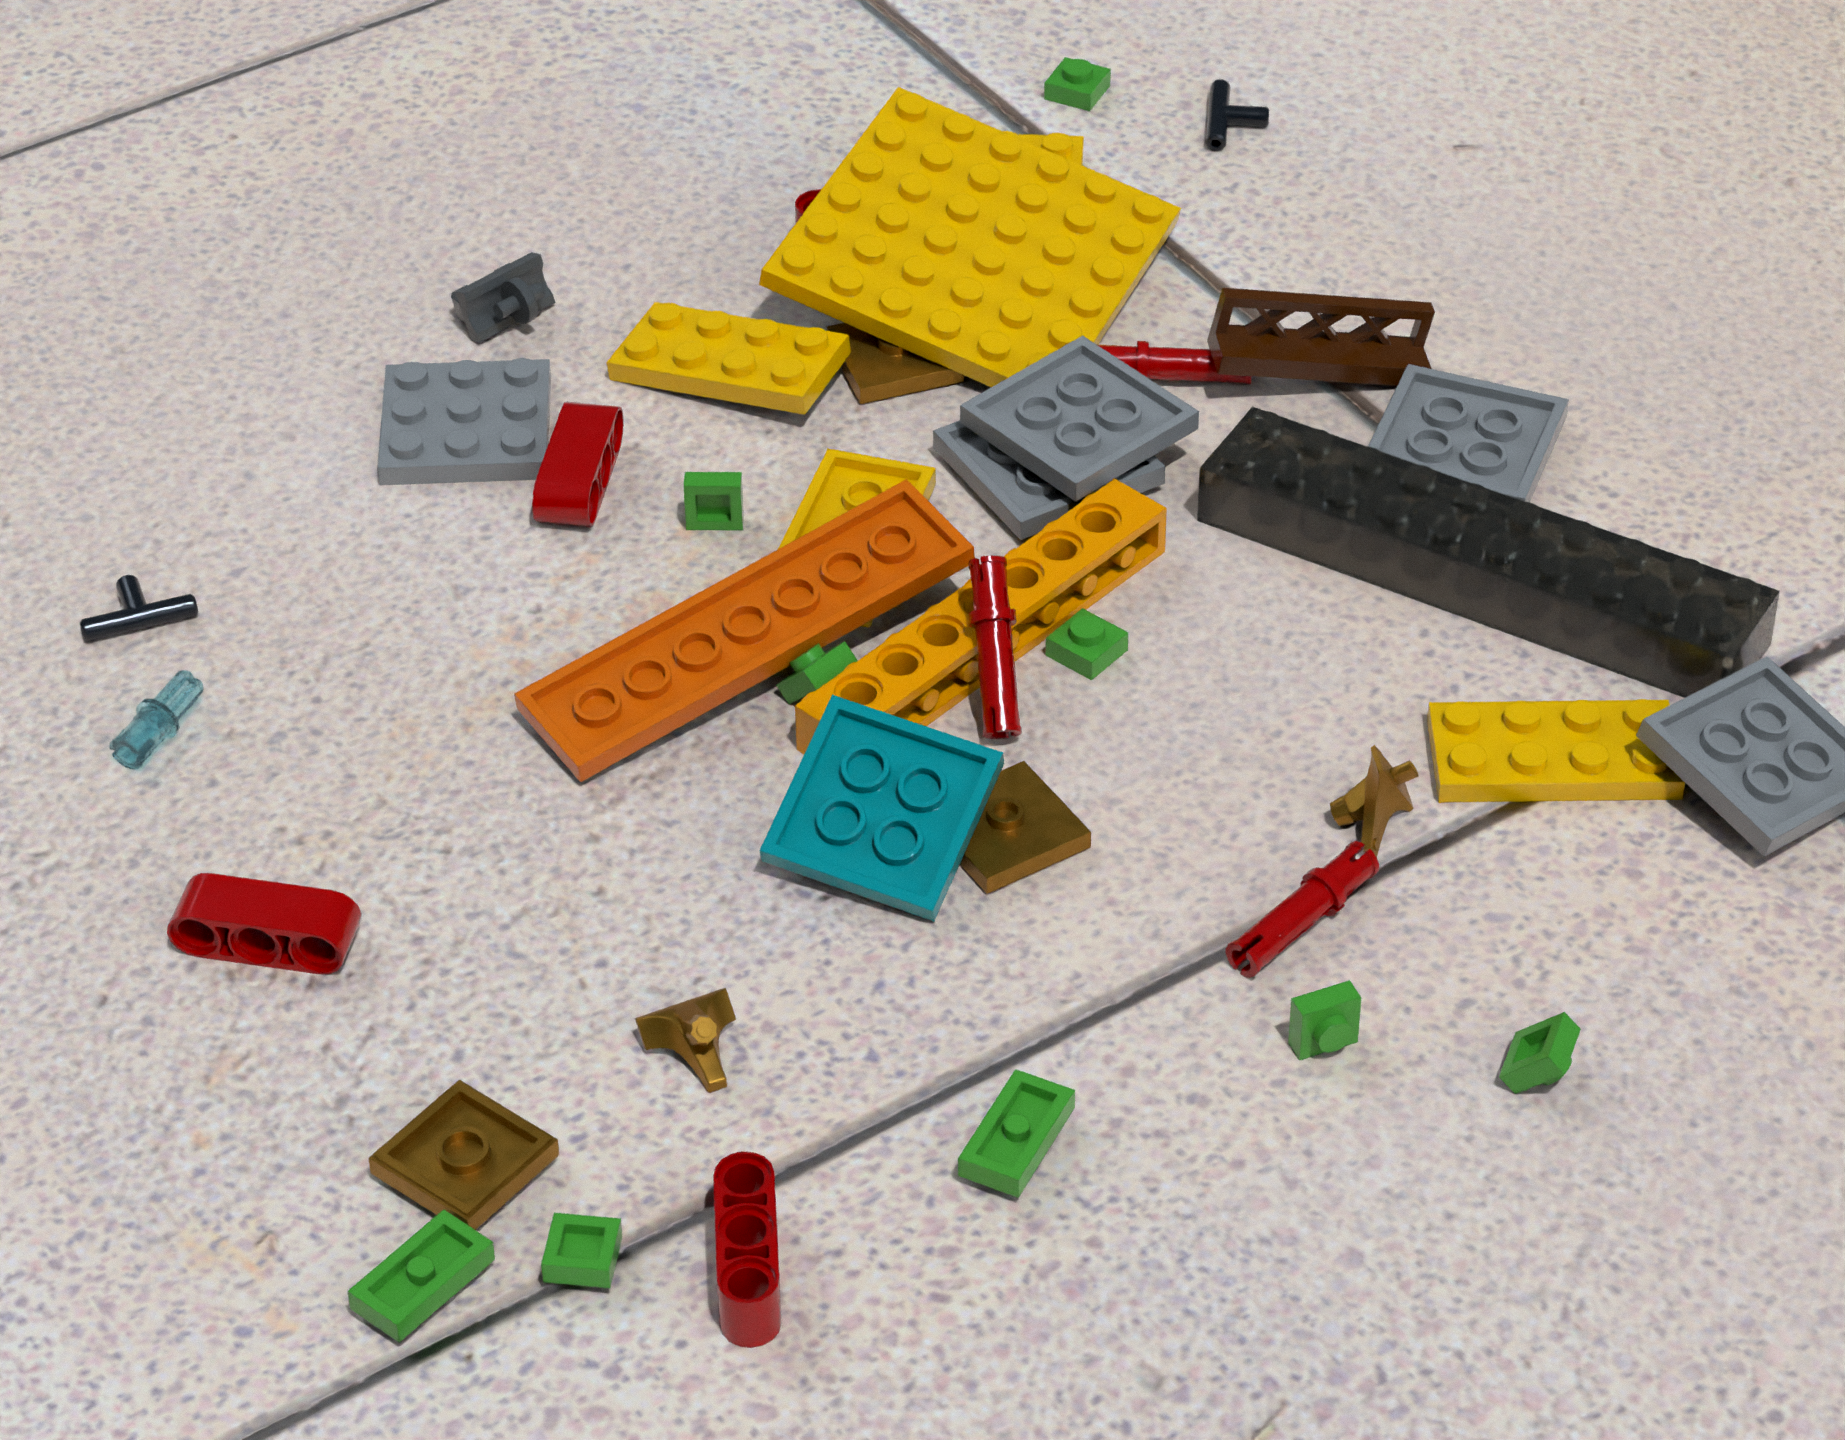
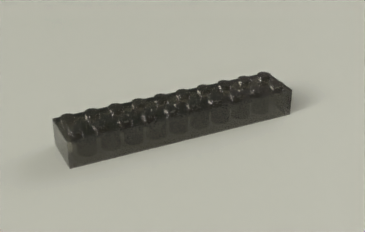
(1485, 555)

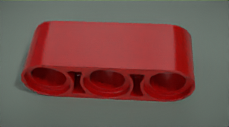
(578, 464)
(264, 923)
(747, 1249)

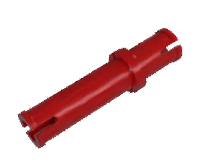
(1172, 363)
(993, 630)
(1319, 894)

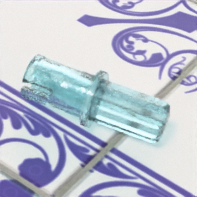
(156, 720)

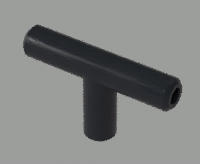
(1224, 115)
(136, 612)

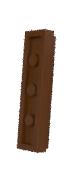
(1315, 348)

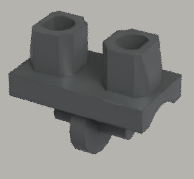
(503, 298)

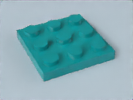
(882, 807)

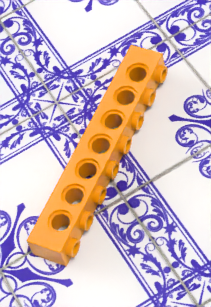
(1048, 581)

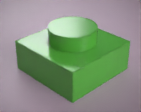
(1077, 83)
(713, 500)
(1087, 644)
(814, 670)
(1324, 1020)
(1540, 1053)
(582, 1250)

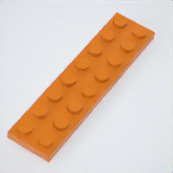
(743, 629)

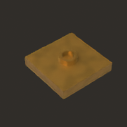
(887, 371)
(1021, 831)
(464, 1155)

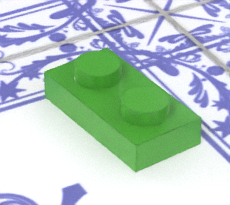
(1016, 1133)
(421, 1275)

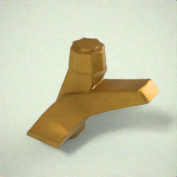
(1375, 799)
(693, 1032)

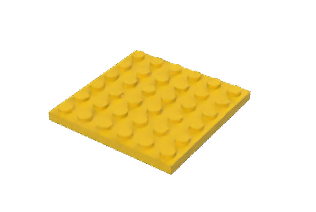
(968, 242)

